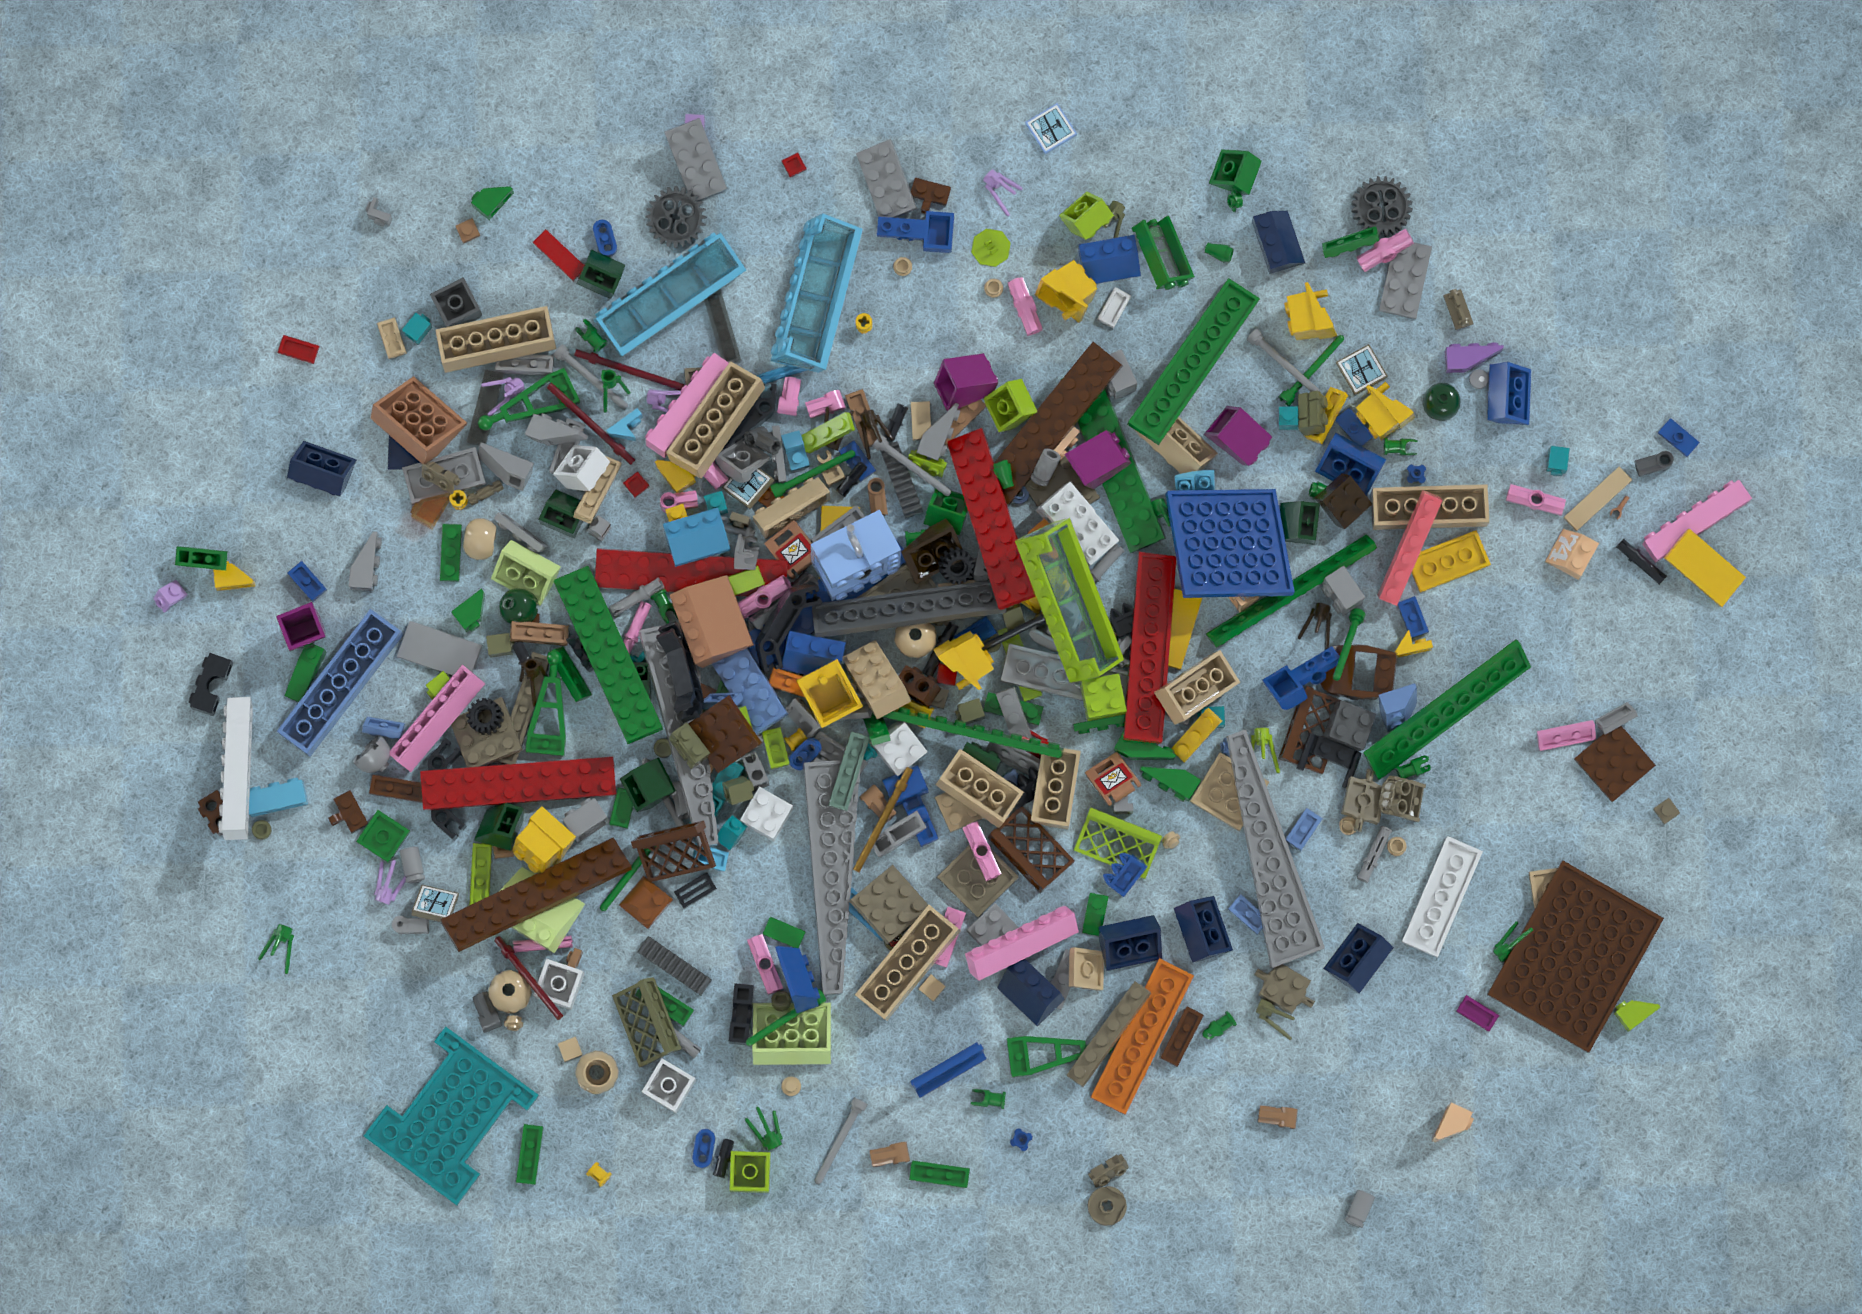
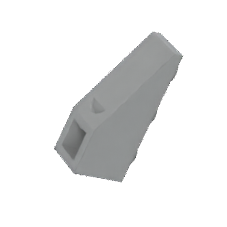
(549, 432)
(934, 438)
(507, 467)
(362, 570)

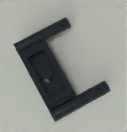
(1331, 752)

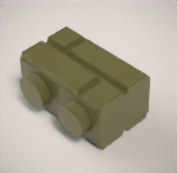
(1312, 413)
(689, 745)

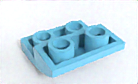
(1195, 480)

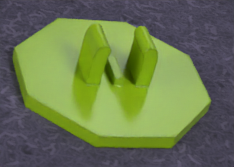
(990, 247)

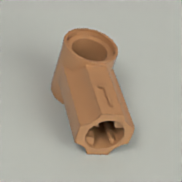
(877, 499)
(875, 800)
(1278, 1116)
(893, 1154)

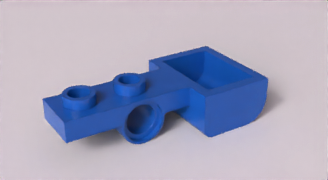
(934, 230)
(1287, 684)
(912, 802)

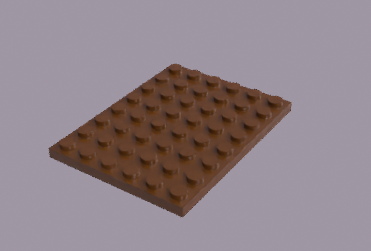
(1575, 957)

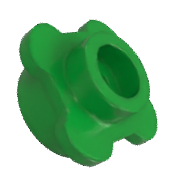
(1234, 200)

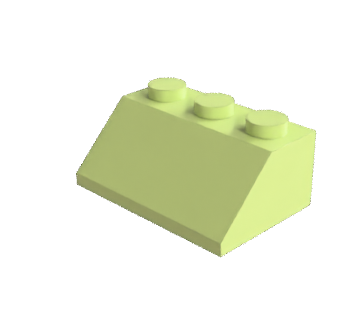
(525, 570)

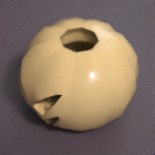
(479, 538)
(919, 647)
(512, 1003)
(609, 1077)

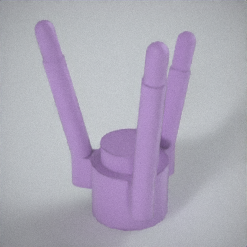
(995, 180)
(512, 388)
(658, 397)
(383, 893)

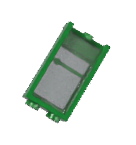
(1163, 253)

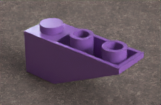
(1463, 358)

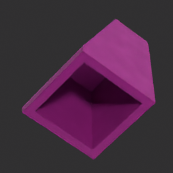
(965, 380)
(1238, 435)
(1098, 459)
(301, 626)

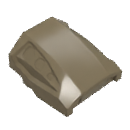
(1401, 798)

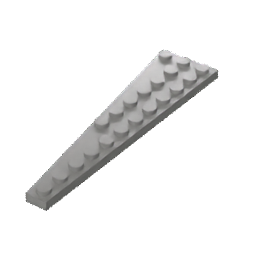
(694, 782)
(832, 865)
(1282, 902)

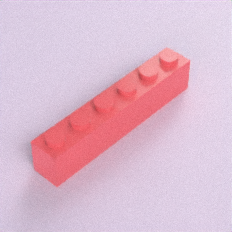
(1409, 547)

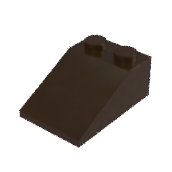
(926, 549)

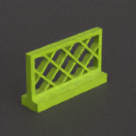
(1122, 826)

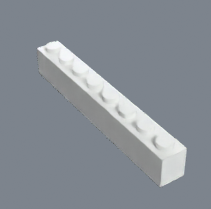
(236, 768)

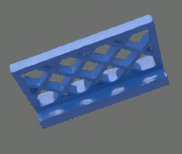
(948, 1069)

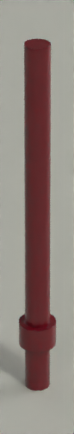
(594, 358)
(617, 448)
(508, 952)

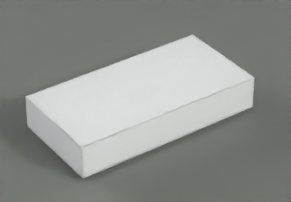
(1114, 307)

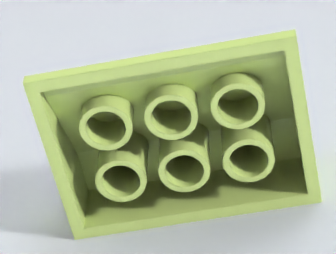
(551, 925)
(799, 1041)

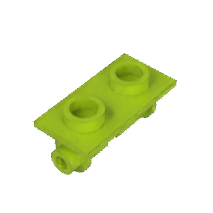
(932, 467)

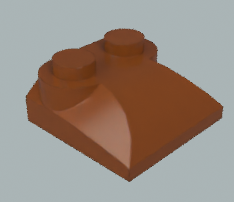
(646, 902)

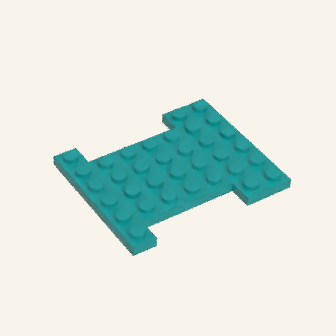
(449, 1117)

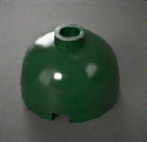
(1441, 401)
(518, 606)

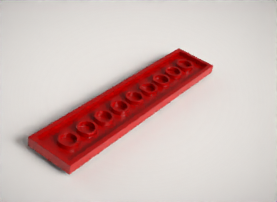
(990, 518)
(636, 568)
(1149, 646)
(518, 783)

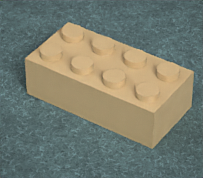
(876, 679)
(1197, 687)

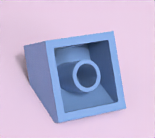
(1397, 706)

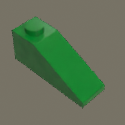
(201, 558)
(305, 671)

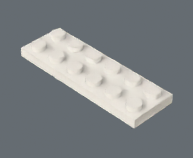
(1442, 896)

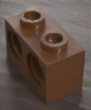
(916, 687)
(214, 815)

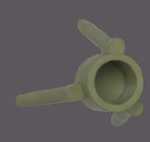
(1117, 210)
(1266, 1009)

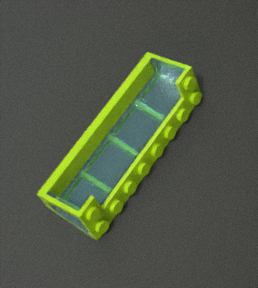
(1069, 600)

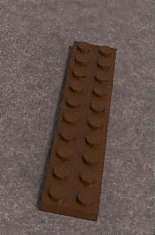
(1058, 415)
(535, 894)

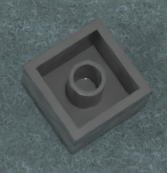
(456, 303)
(1349, 725)

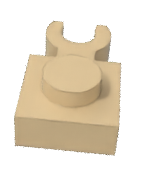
(833, 474)

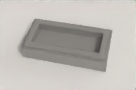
(1616, 718)

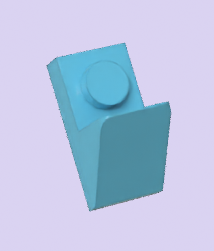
(621, 428)
(795, 450)
(720, 858)

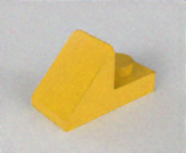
(1407, 648)

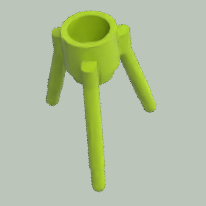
(1262, 738)

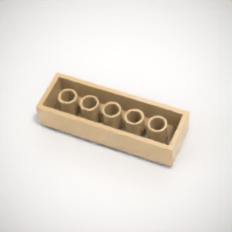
(495, 339)
(715, 420)
(1460, 506)
(907, 962)

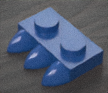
(1125, 875)

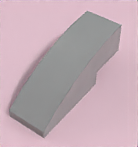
(899, 834)

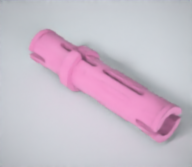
(631, 636)
(529, 945)

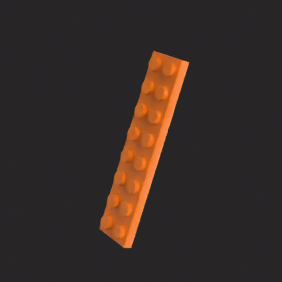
(1142, 1037)

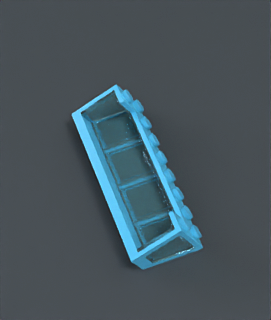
(669, 293)
(816, 293)

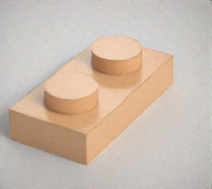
(1069, 441)

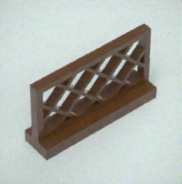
(1296, 725)
(673, 835)
(1021, 862)

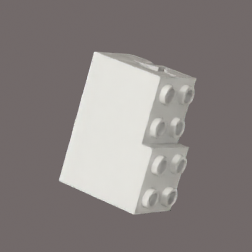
(1091, 531)

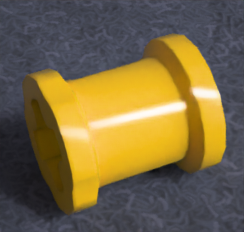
(859, 319)
(453, 497)
(795, 739)
(598, 1174)

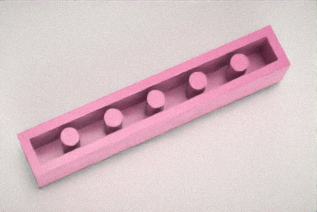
(682, 409)
(1698, 520)
(436, 718)
(1021, 942)

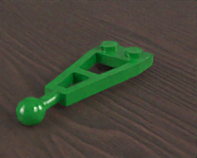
(558, 378)
(548, 743)
(1019, 1055)

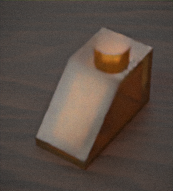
(430, 510)

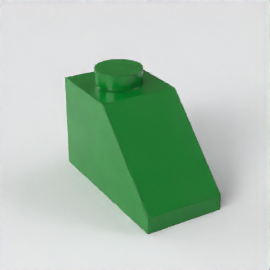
(490, 200)
(470, 611)
(1095, 913)

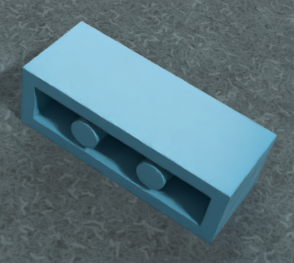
(277, 797)

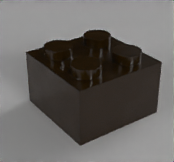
(1343, 501)

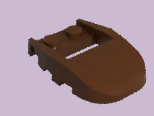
(1383, 679)

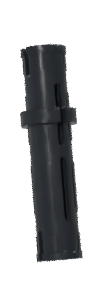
(1641, 561)
(934, 661)

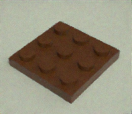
(725, 733)
(1614, 762)

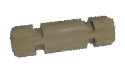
(485, 492)

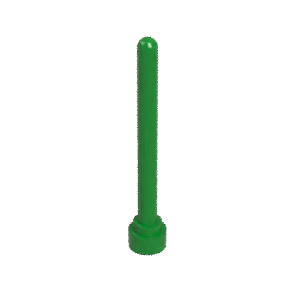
(1289, 394)
(779, 489)
(1356, 618)
(623, 881)
(779, 1022)

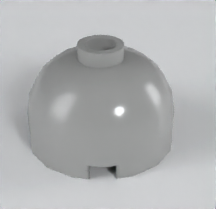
(374, 756)

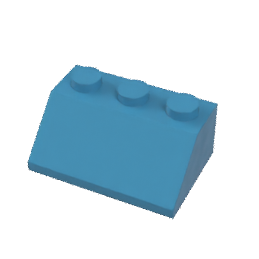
(696, 537)

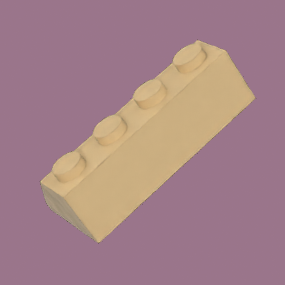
(1183, 448)
(792, 507)
(979, 788)
(1055, 789)

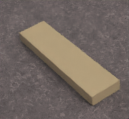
(1597, 498)
(593, 499)

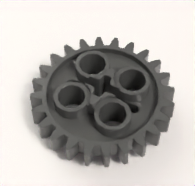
(1398, 205)
(692, 221)

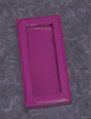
(1477, 1013)

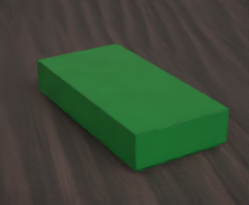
(621, 809)
(784, 933)

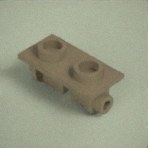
(1458, 309)
(433, 473)
(1116, 1167)

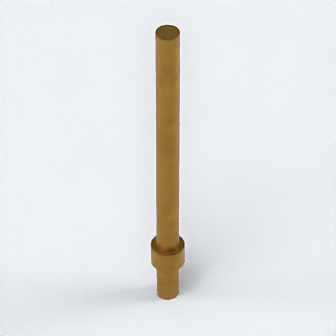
(900, 785)

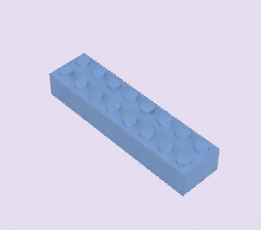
(340, 683)

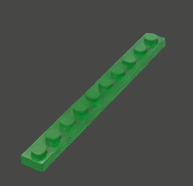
(1302, 584)
(977, 732)

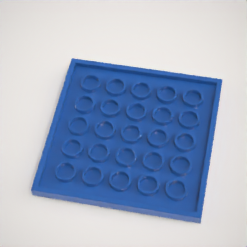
(1229, 543)

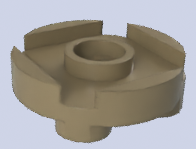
(1117, 1202)

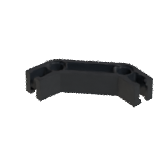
(754, 417)
(781, 622)
(682, 670)
(446, 764)

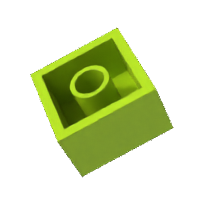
(1086, 215)
(1010, 405)
(1103, 697)
(750, 1172)

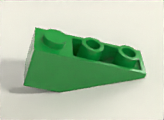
(1142, 750)
(1179, 780)

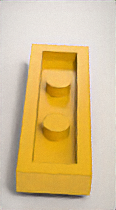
(1336, 400)
(1196, 735)

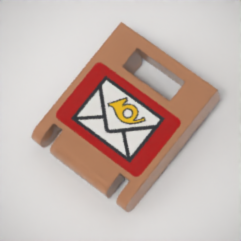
(795, 549)
(1114, 780)

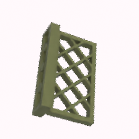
(657, 1016)

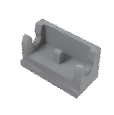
(745, 555)
(803, 717)

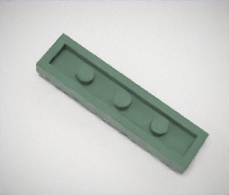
(848, 771)

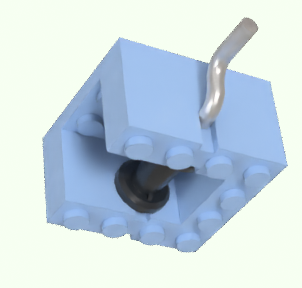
(856, 556)

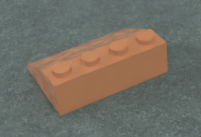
(417, 420)
(711, 620)

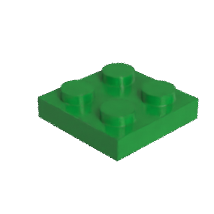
(383, 836)

